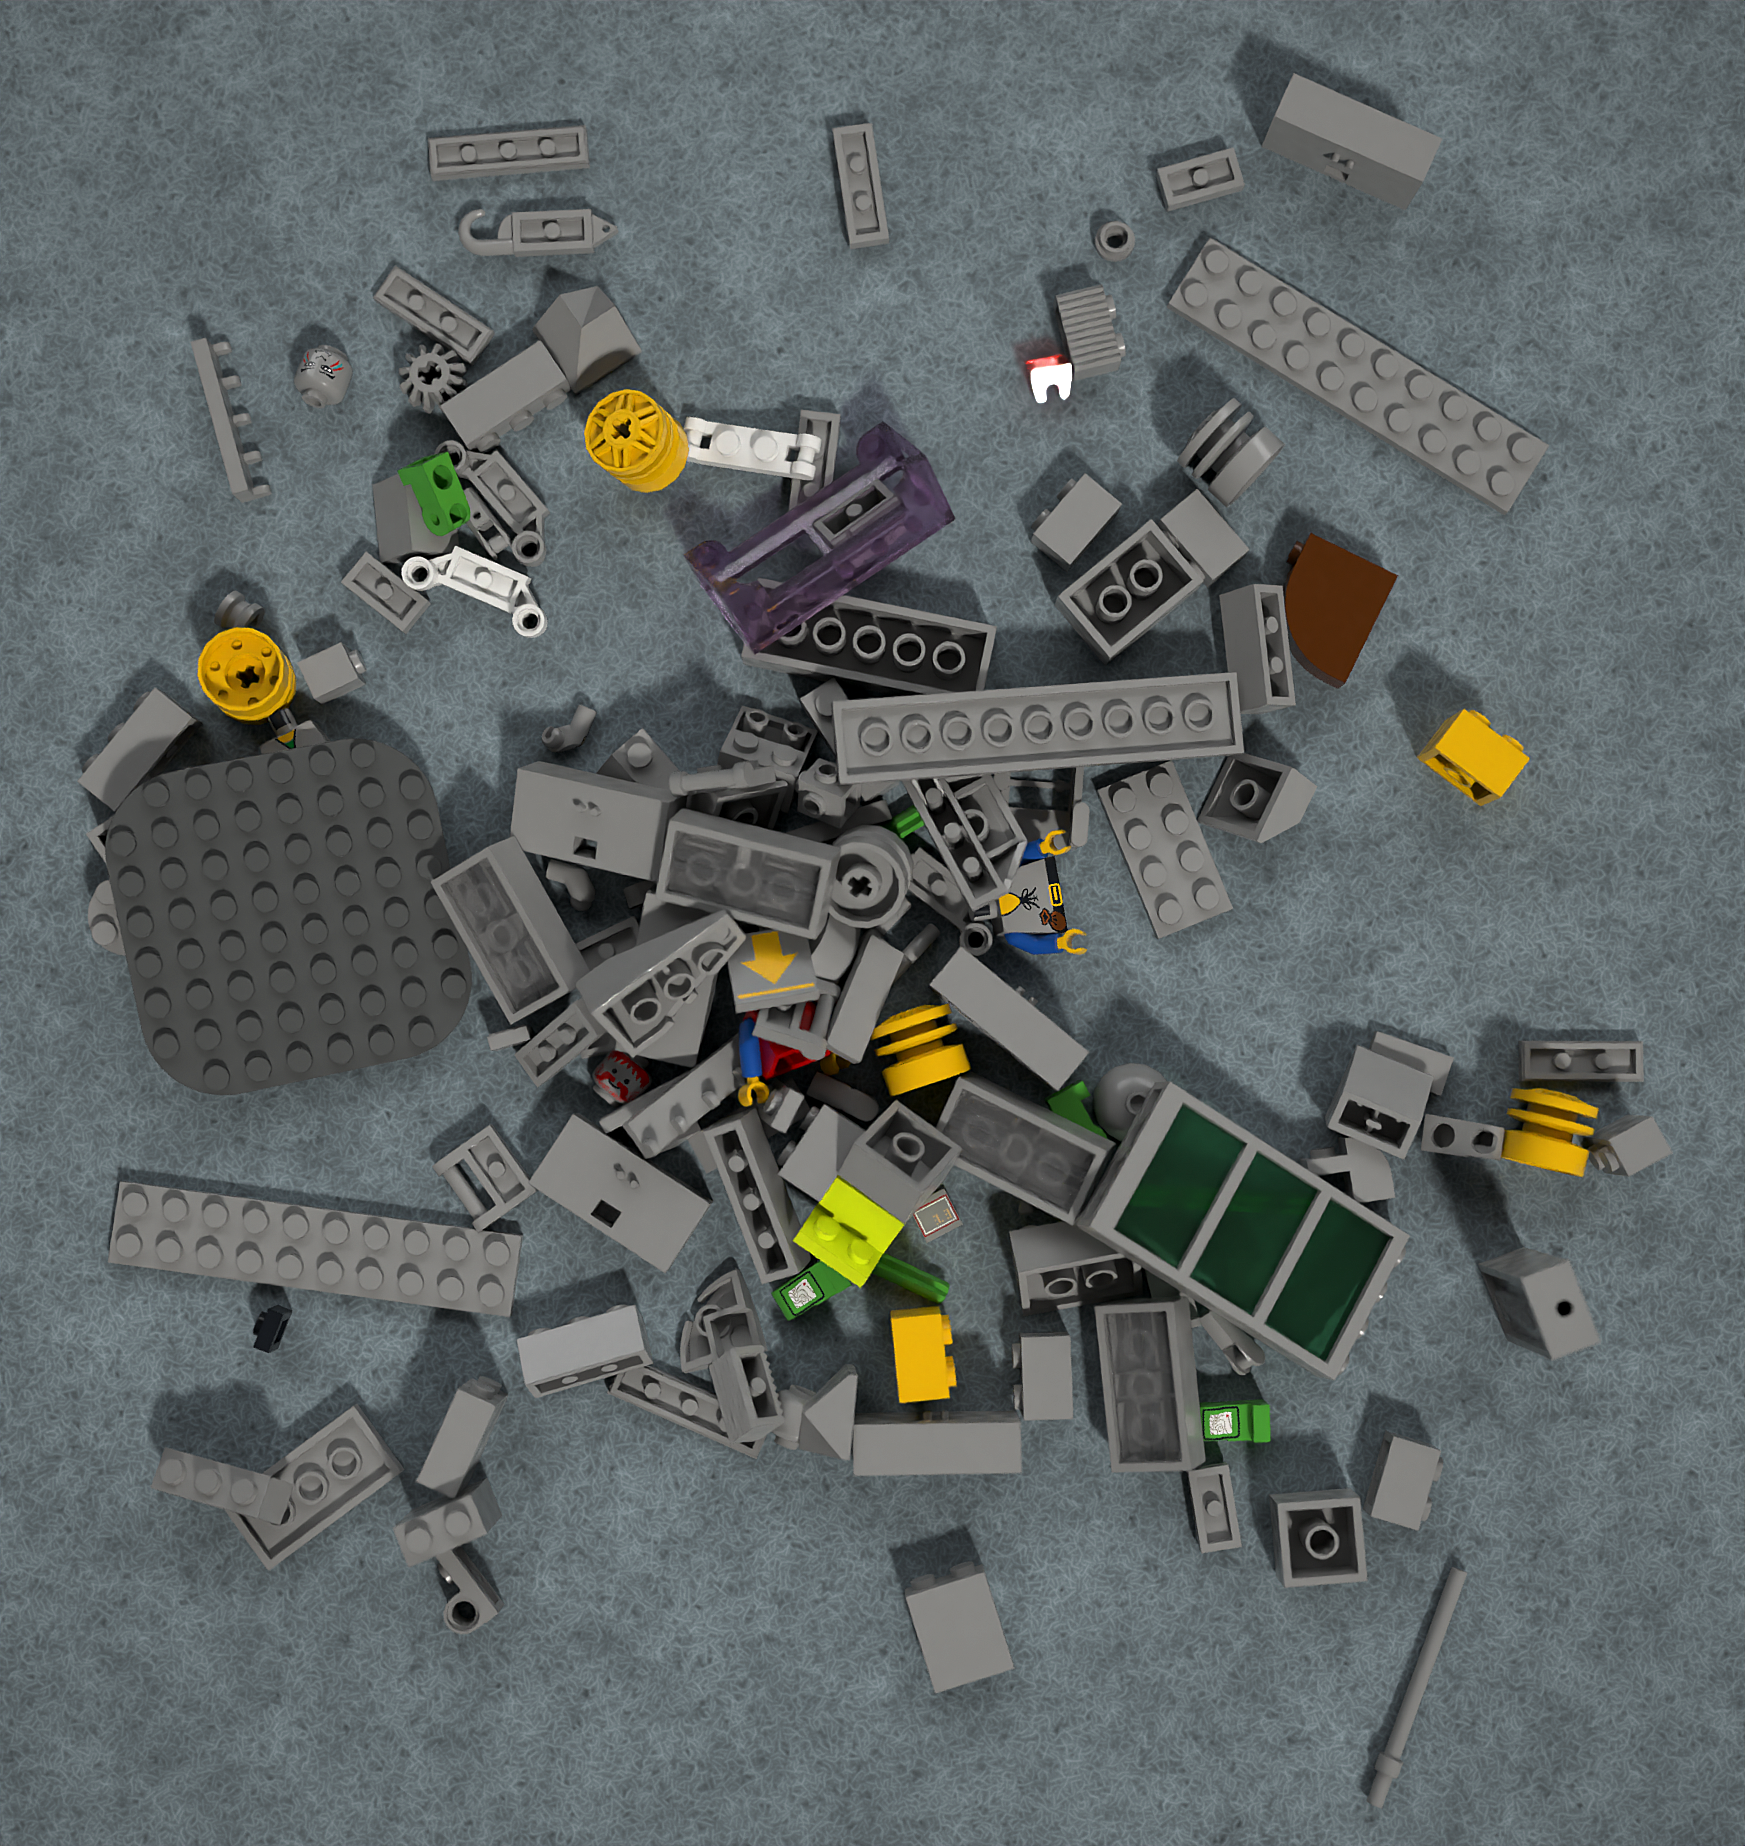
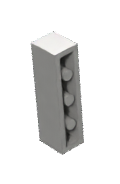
(757, 1195)

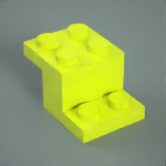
(848, 1231)

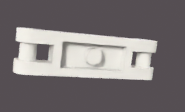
(752, 449)

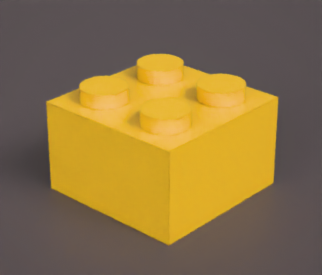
(1474, 756)
(920, 1354)

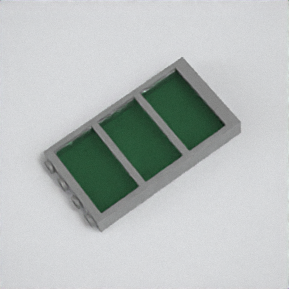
(1244, 1230)

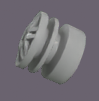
(1230, 452)

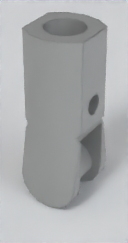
(481, 520)
(843, 1097)
(1234, 1342)

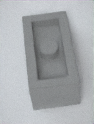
(473, 1587)

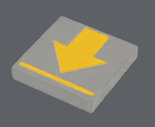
(772, 971)

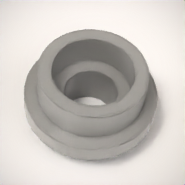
(1119, 230)

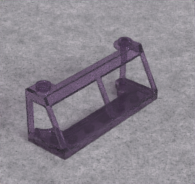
(767, 617)

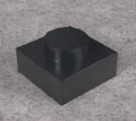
(271, 1328)

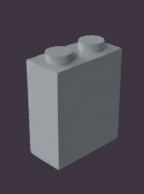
(463, 1436)
(447, 1523)
(958, 1626)

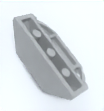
(971, 833)

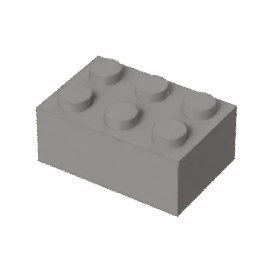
(1128, 592)

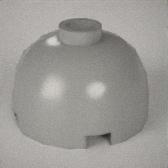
(1122, 1095)

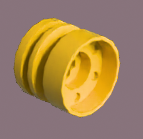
(652, 452)
(237, 656)
(919, 1049)
(1548, 1131)

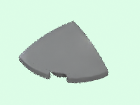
(721, 1324)

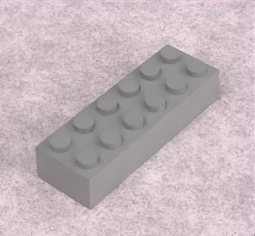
(882, 648)

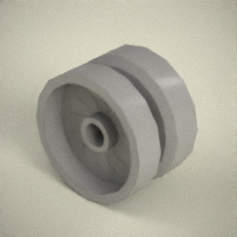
(870, 876)

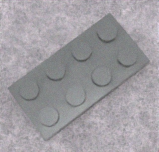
(1164, 849)
(329, 1479)

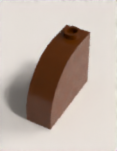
(1331, 606)

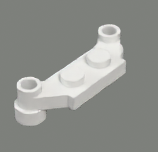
(482, 581)

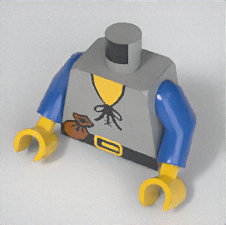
(1033, 909)

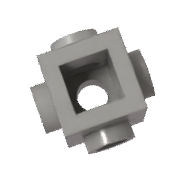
(823, 798)

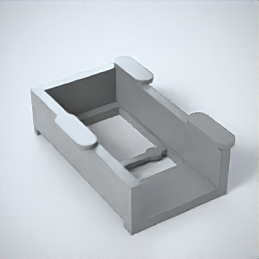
(1039, 822)

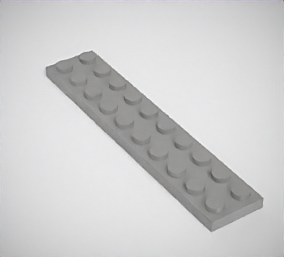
(1357, 376)
(1036, 728)
(315, 1248)

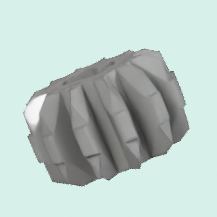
(425, 367)

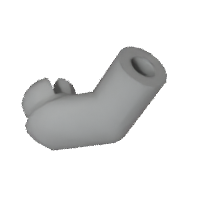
(577, 882)

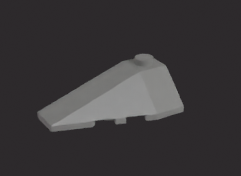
(648, 984)

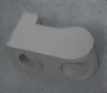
(1462, 1138)

